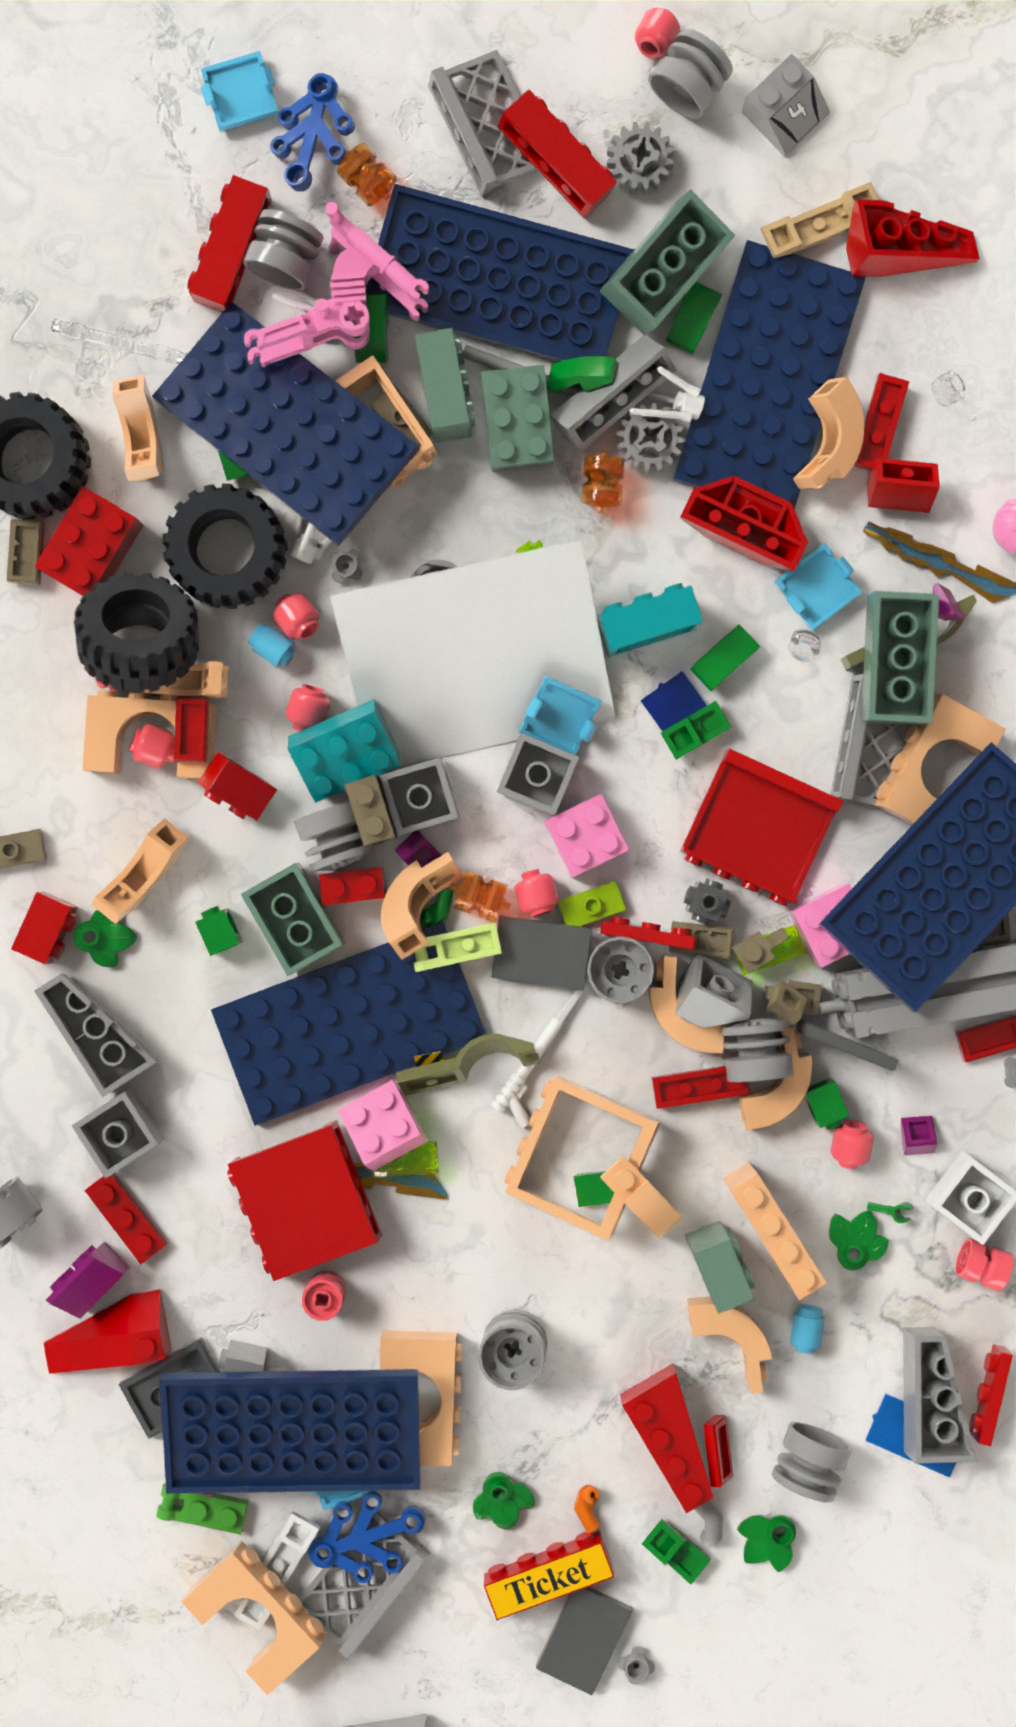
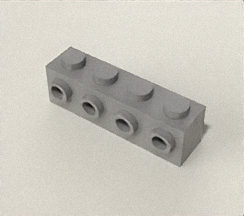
(593, 412)

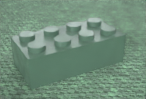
(667, 262)
(900, 658)

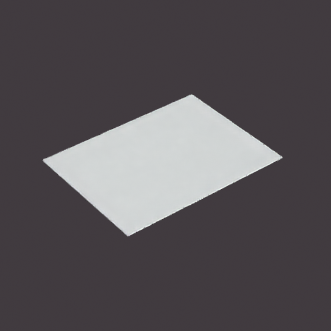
(469, 645)

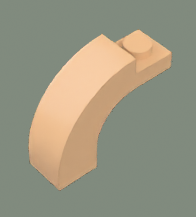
(139, 429)
(842, 433)
(202, 680)
(142, 872)
(407, 899)
(664, 1003)
(786, 1093)
(641, 1197)
(738, 1326)

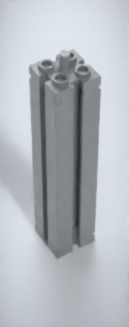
(976, 988)

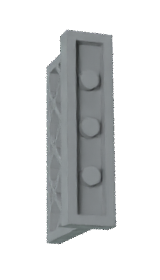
(463, 125)
(852, 747)
(377, 1604)

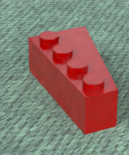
(666, 1429)

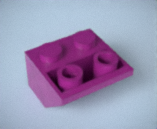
(93, 1276)

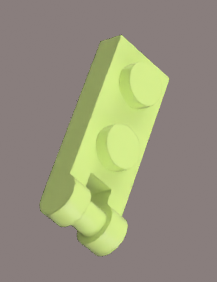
(459, 947)

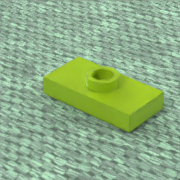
(592, 904)

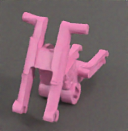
(346, 311)

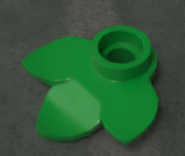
(108, 940)
(859, 1235)
(502, 1504)
(764, 1543)

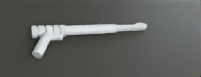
(515, 1086)

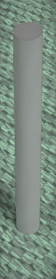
(500, 363)

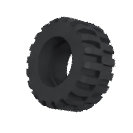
(68, 460)
(195, 517)
(134, 602)

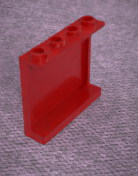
(759, 827)
(304, 1201)

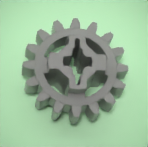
(626, 155)
(658, 450)

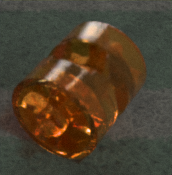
(371, 178)
(602, 480)
(480, 896)

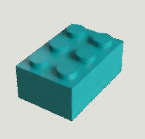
(649, 619)
(343, 750)

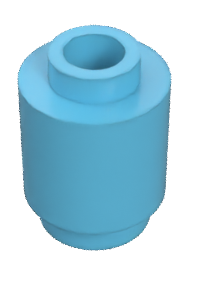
(272, 645)
(807, 1328)

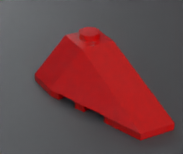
(898, 242)
(117, 1336)

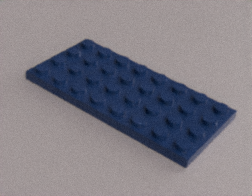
(502, 276)
(769, 357)
(286, 426)
(936, 885)
(343, 1027)
(291, 1431)

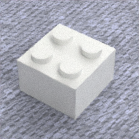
(972, 1197)

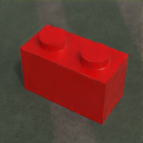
(903, 485)
(236, 786)
(352, 886)
(45, 928)

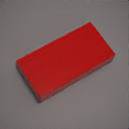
(191, 729)
(987, 1038)
(718, 1450)

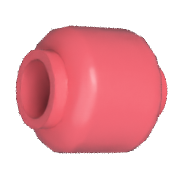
(656, 32)
(296, 616)
(307, 707)
(152, 746)
(536, 893)
(852, 1144)

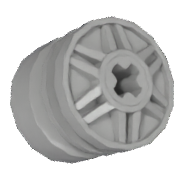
(690, 74)
(283, 249)
(333, 837)
(637, 962)
(757, 1051)
(513, 1367)
(811, 1462)

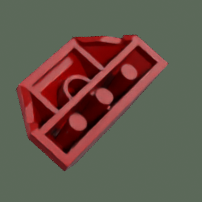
(747, 521)

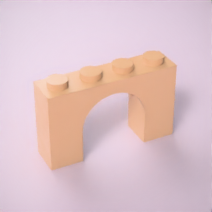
(111, 716)
(904, 790)
(774, 1230)
(436, 1357)
(245, 1576)

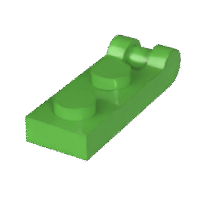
(213, 1512)

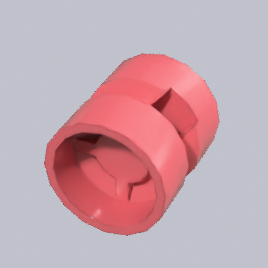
(979, 1263)
(324, 1295)

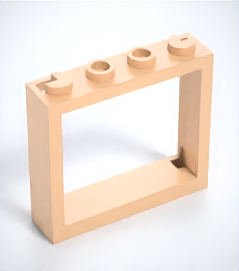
(366, 375)
(528, 1146)

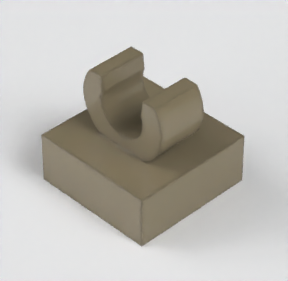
(786, 1003)

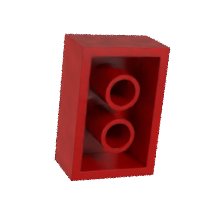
(88, 542)

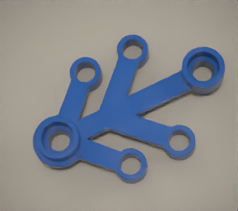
(311, 129)
(362, 1538)

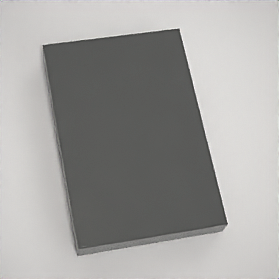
(542, 952)
(847, 1045)
(143, 1387)
(584, 1639)

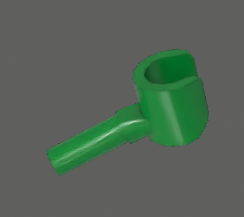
(892, 1210)

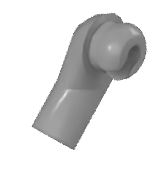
(713, 1524)

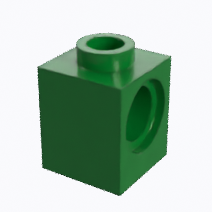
(218, 930)
(826, 1104)

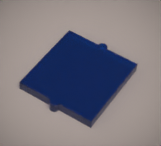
(673, 701)

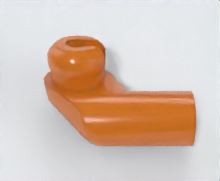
(584, 1507)

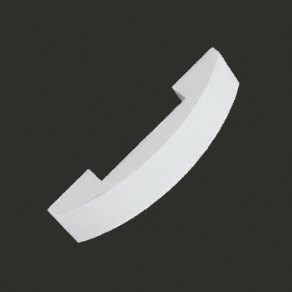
(282, 1559)

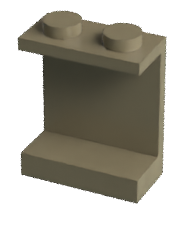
(371, 811)

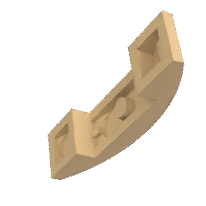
(816, 225)

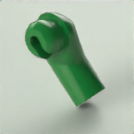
(439, 911)

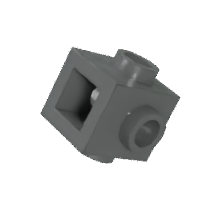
(694, 900)

